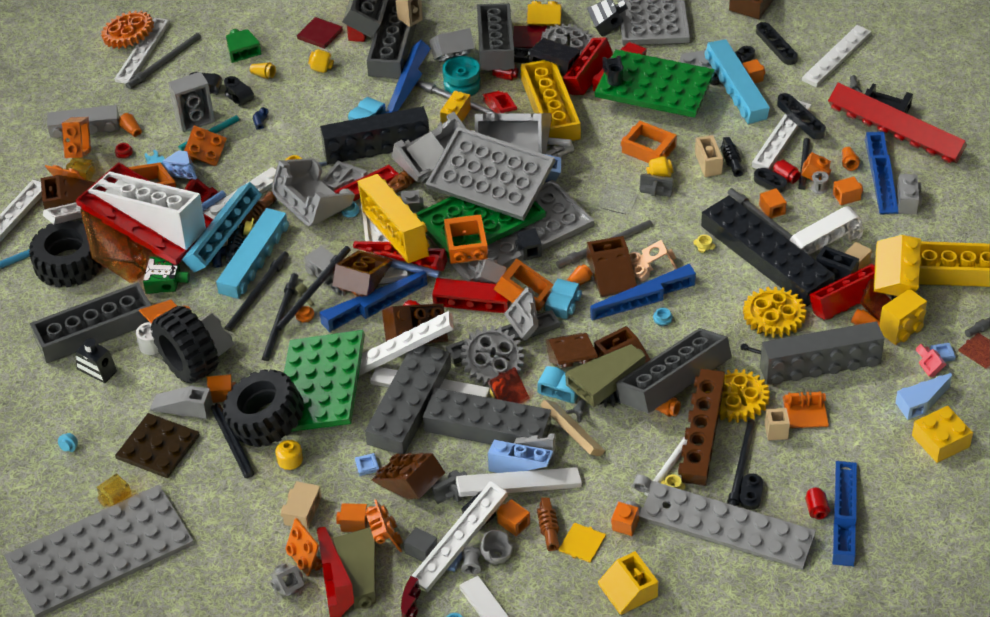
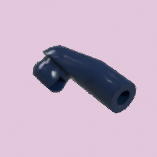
(259, 117)
(217, 259)

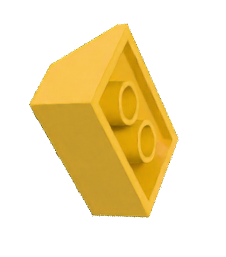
(897, 265)

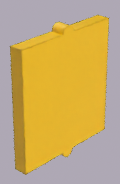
(582, 542)

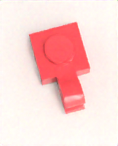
(931, 362)

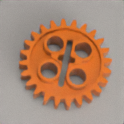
(127, 29)

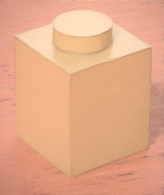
(861, 252)
(777, 424)

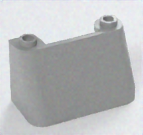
(520, 129)
(442, 133)
(304, 194)

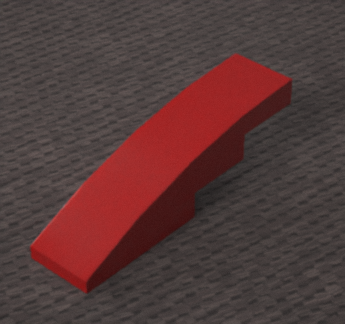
(499, 102)

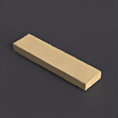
(573, 428)

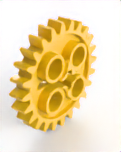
(774, 312)
(743, 396)

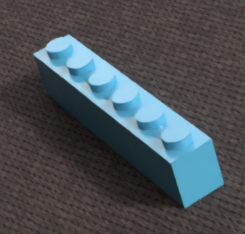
(737, 81)
(221, 227)
(252, 253)

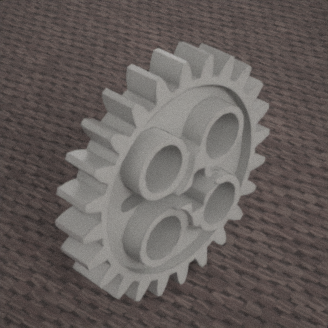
(578, 37)
(496, 341)

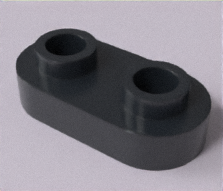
(771, 181)
(751, 489)

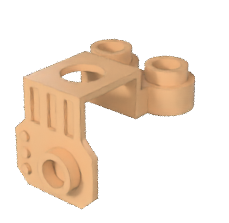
(642, 263)

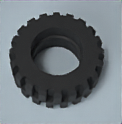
(63, 269)
(184, 344)
(273, 421)

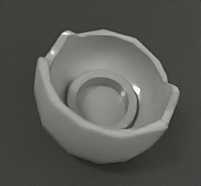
(496, 542)

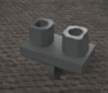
(656, 185)
(447, 489)

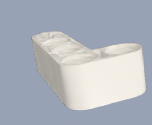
(823, 232)

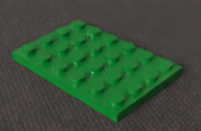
(658, 84)
(495, 224)
(326, 377)

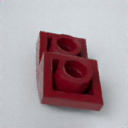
(409, 597)

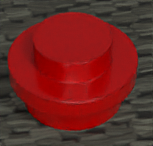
(123, 150)

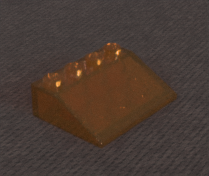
(114, 249)

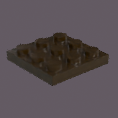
(157, 445)

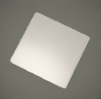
(426, 151)

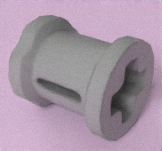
(824, 178)
(471, 560)

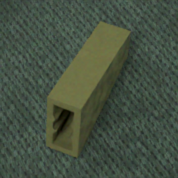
(598, 377)
(358, 557)

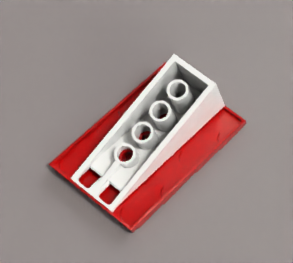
(147, 212)

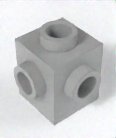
(293, 581)

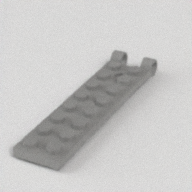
(724, 523)

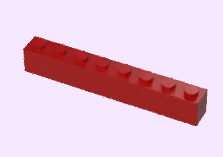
(897, 123)

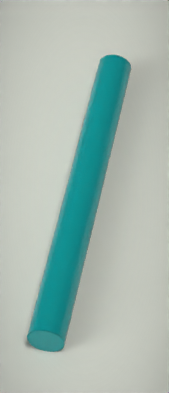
(216, 129)

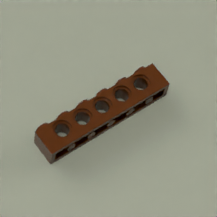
(698, 472)

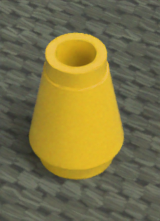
(264, 70)

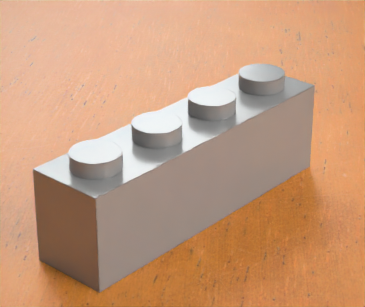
(100, 119)

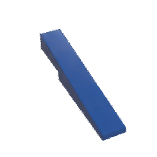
(409, 76)
(881, 172)
(645, 293)
(373, 303)
(844, 514)

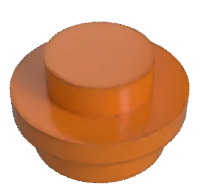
(305, 314)

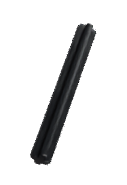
(233, 442)

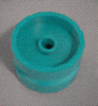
(461, 75)

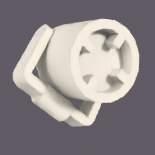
(145, 339)

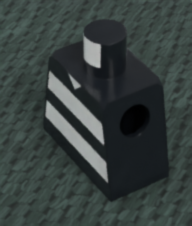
(607, 15)
(95, 361)

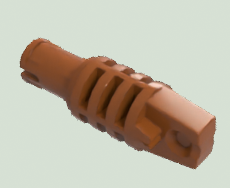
(401, 181)
(260, 207)
(548, 524)

